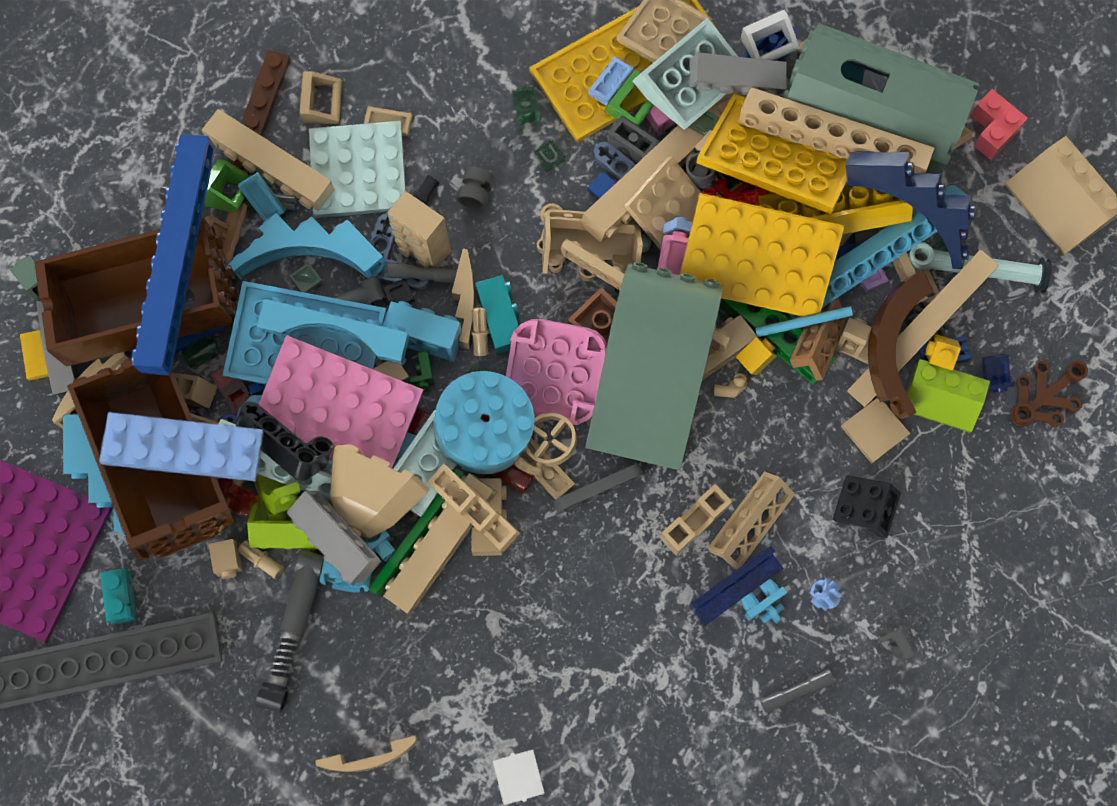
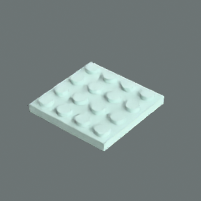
(362, 164)

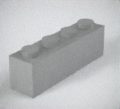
(736, 74)
(333, 537)

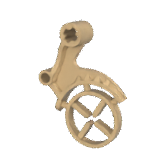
(536, 471)

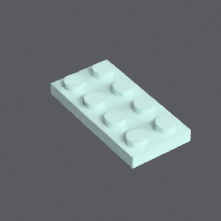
(423, 460)

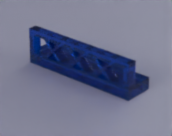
(736, 586)

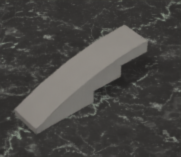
(58, 374)

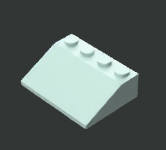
(667, 79)

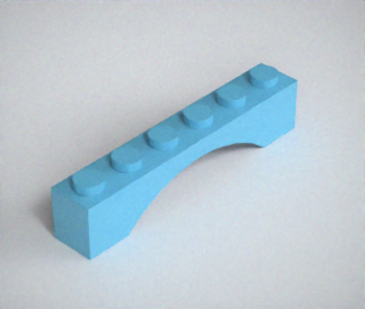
(283, 319)

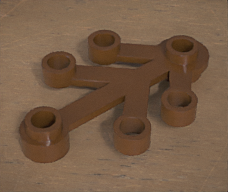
(1045, 397)

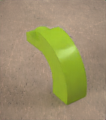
(276, 495)

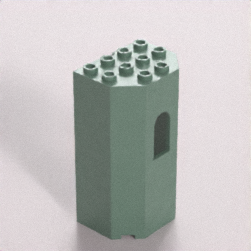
(915, 104)

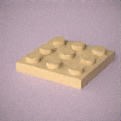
(659, 26)
(662, 198)

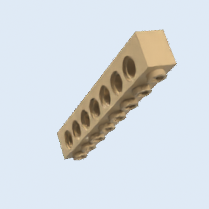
(825, 130)

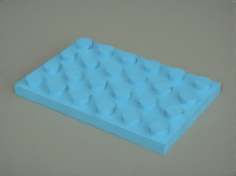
(254, 352)

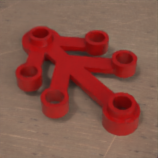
(744, 193)

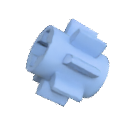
(825, 594)

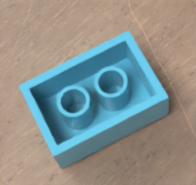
(426, 330)

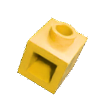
(943, 351)
(757, 355)

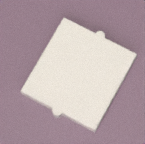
(518, 777)

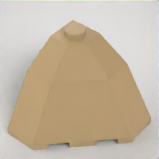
(370, 492)

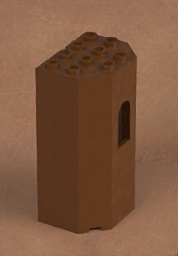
(98, 293)
(155, 508)

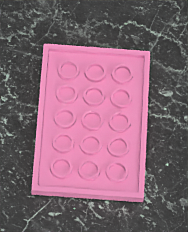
(340, 400)

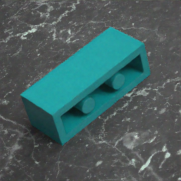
(500, 311)

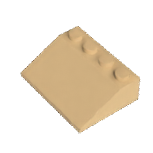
(1064, 195)

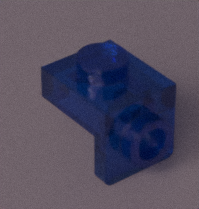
(997, 371)

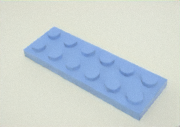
(181, 446)

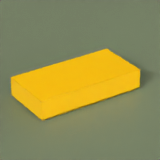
(33, 355)

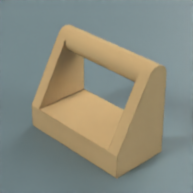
(307, 112)

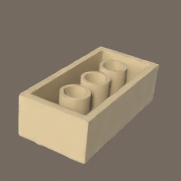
(419, 231)

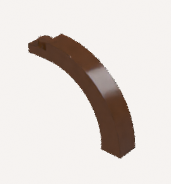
(884, 339)

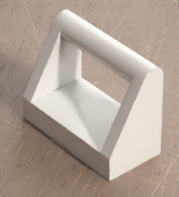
(766, 27)

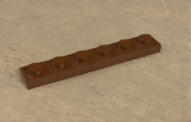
(264, 95)

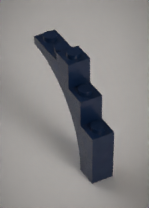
(895, 176)

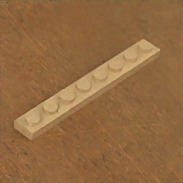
(614, 276)

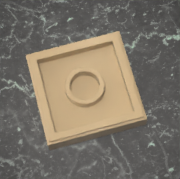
(875, 430)

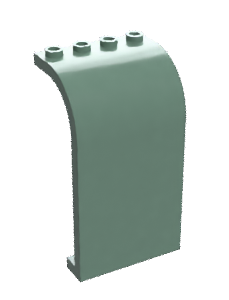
(654, 365)

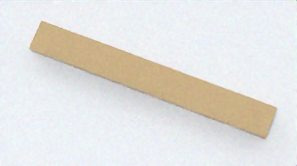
(931, 319)

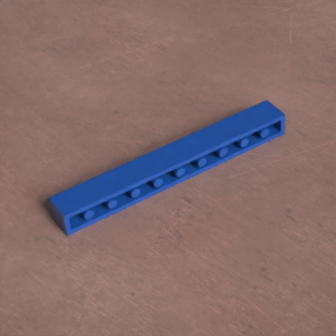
(174, 255)

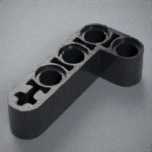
(283, 446)

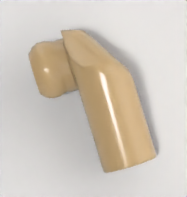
(733, 389)

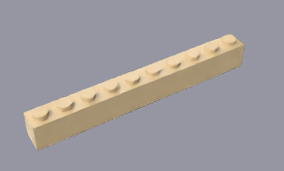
(608, 212)

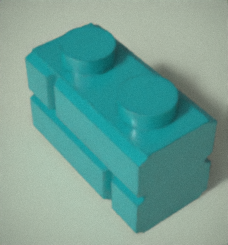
(118, 596)

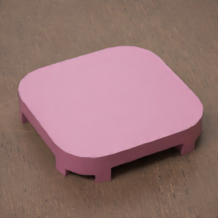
(557, 367)

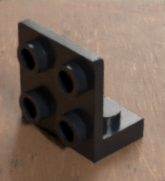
(867, 504)

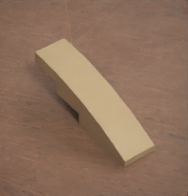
(464, 293)
(473, 507)

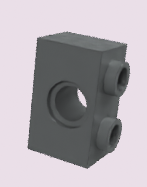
(631, 140)

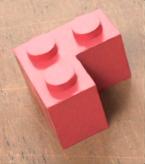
(1001, 123)

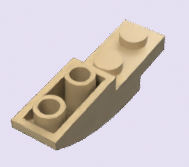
(67, 406)

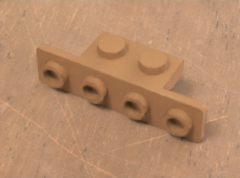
(229, 230)

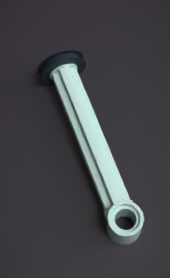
(1007, 270)

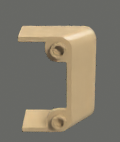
(563, 224)

